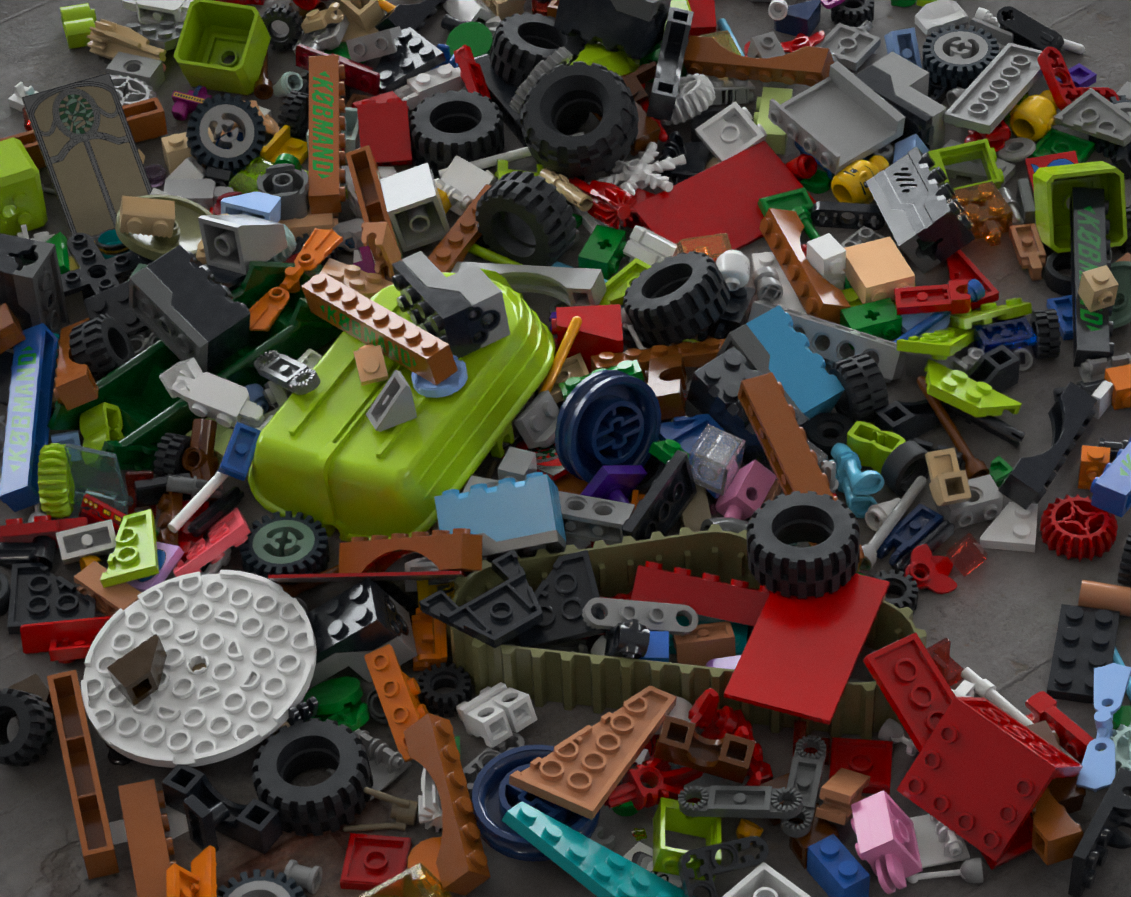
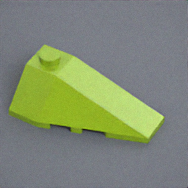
(614, 61)

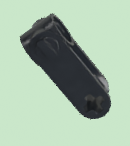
(1028, 31)
(627, 640)

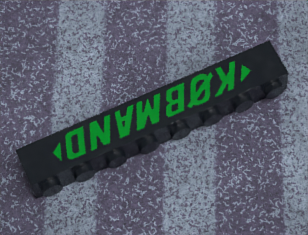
(1088, 252)

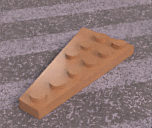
(596, 758)

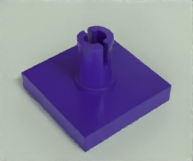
(615, 482)

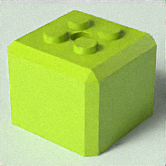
(213, 33)
(1054, 187)
(19, 190)

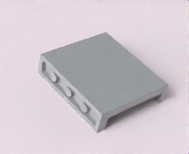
(838, 119)

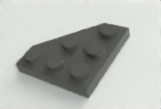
(161, 35)

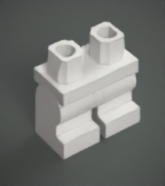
(497, 713)

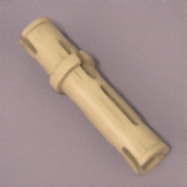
(570, 191)

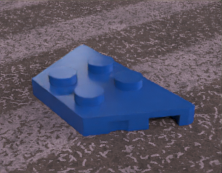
(687, 432)

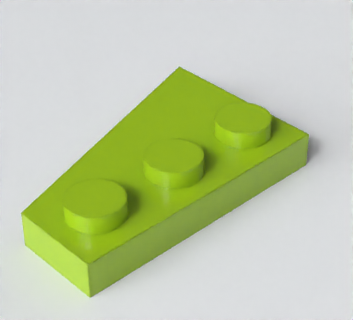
(1013, 308)
(134, 550)

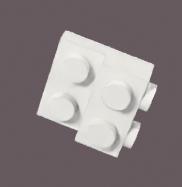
(730, 132)

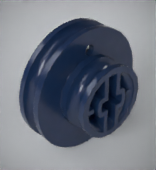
(607, 422)
(495, 796)

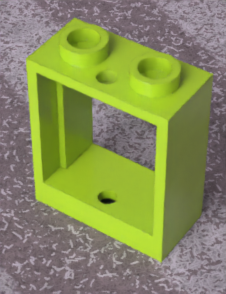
(968, 152)
(672, 819)

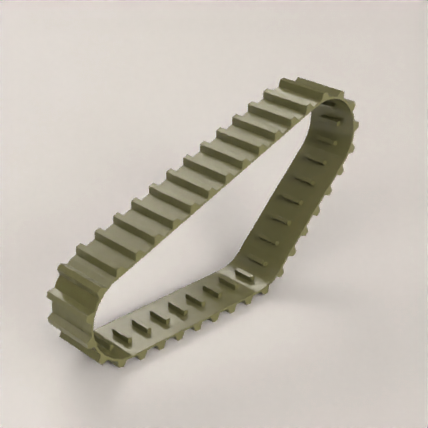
(611, 680)

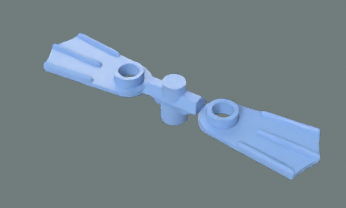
(1109, 689)

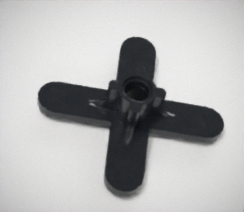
(94, 271)

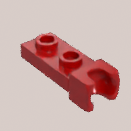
(933, 298)
(1070, 735)

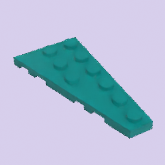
(586, 860)

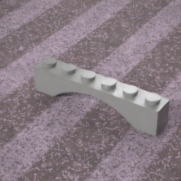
(567, 284)

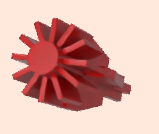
(610, 202)

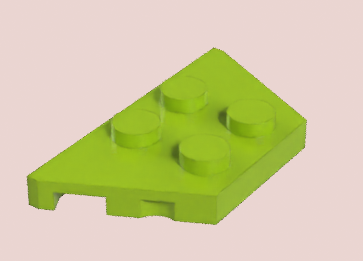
(966, 394)

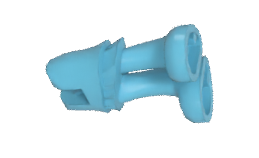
(854, 483)

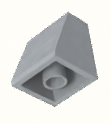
(415, 207)
(240, 238)

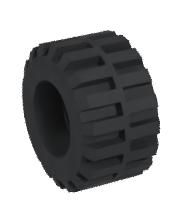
(100, 345)
(863, 386)
(33, 731)

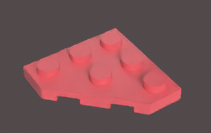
(223, 534)

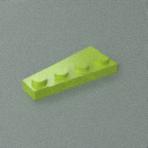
(938, 344)

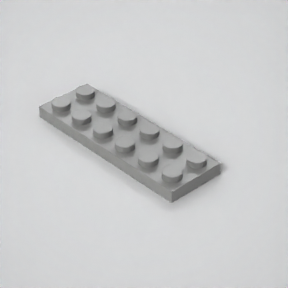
(996, 89)

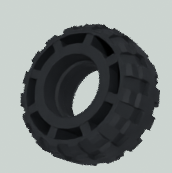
(573, 91)

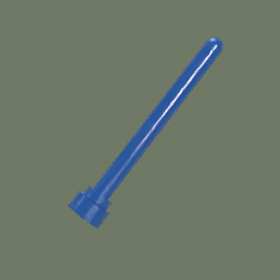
(976, 292)

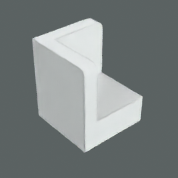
(188, 170)

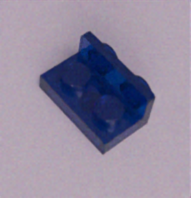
(1010, 333)

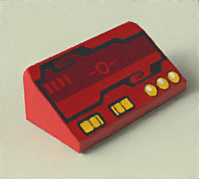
(98, 511)

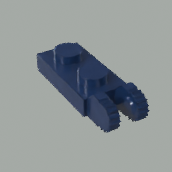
(909, 532)

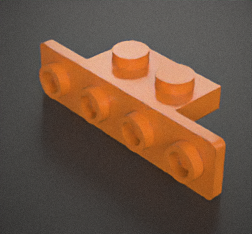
(396, 693)
(198, 882)

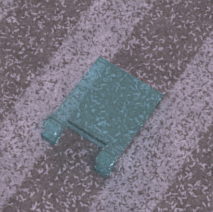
(97, 475)

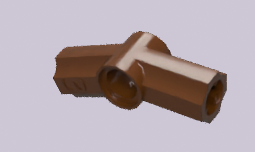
(199, 456)

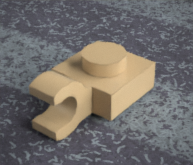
(319, 19)

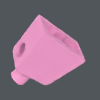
(746, 491)

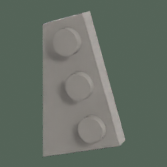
(1096, 117)

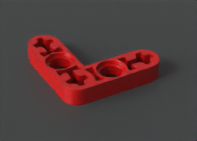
(1064, 94)

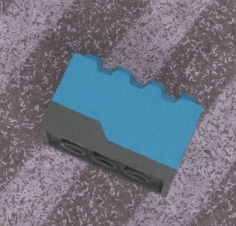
(776, 347)
(509, 516)

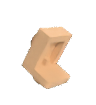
(370, 364)

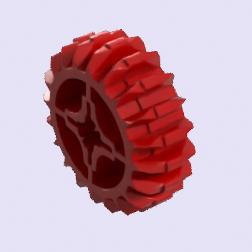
(1078, 528)

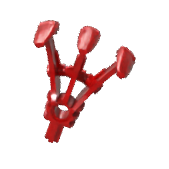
(658, 772)

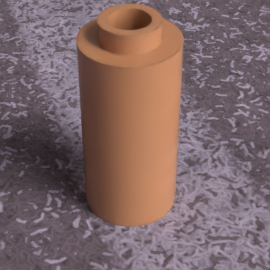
(1105, 597)

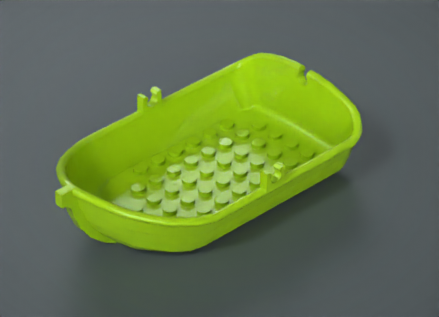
(334, 465)

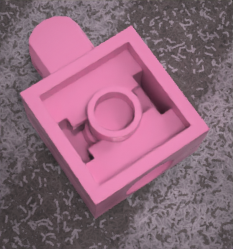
(886, 840)

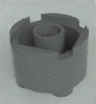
(290, 185)

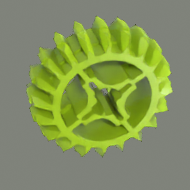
(55, 481)

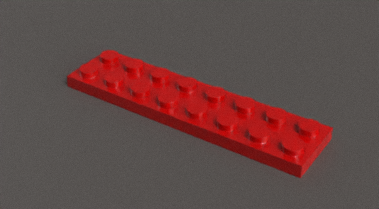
(920, 700)

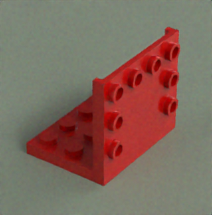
(983, 774)

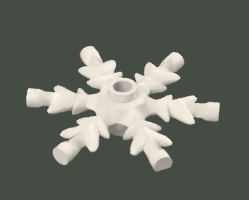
(639, 171)

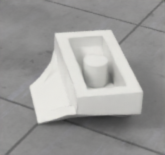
(940, 14)

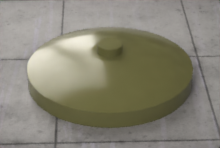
(185, 230)

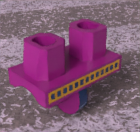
(187, 103)

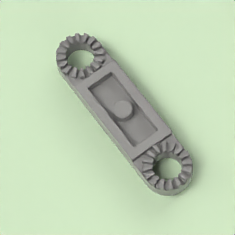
(651, 614)

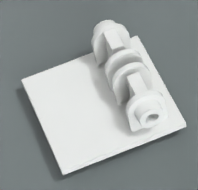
(462, 183)
(937, 842)

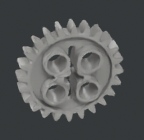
(559, 57)

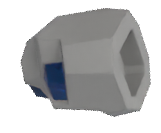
(351, 233)

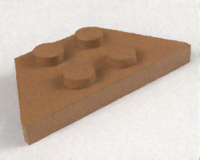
(353, 277)

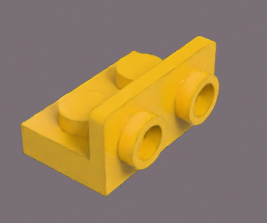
(284, 143)

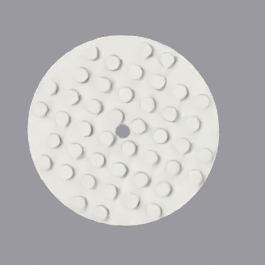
(255, 658)

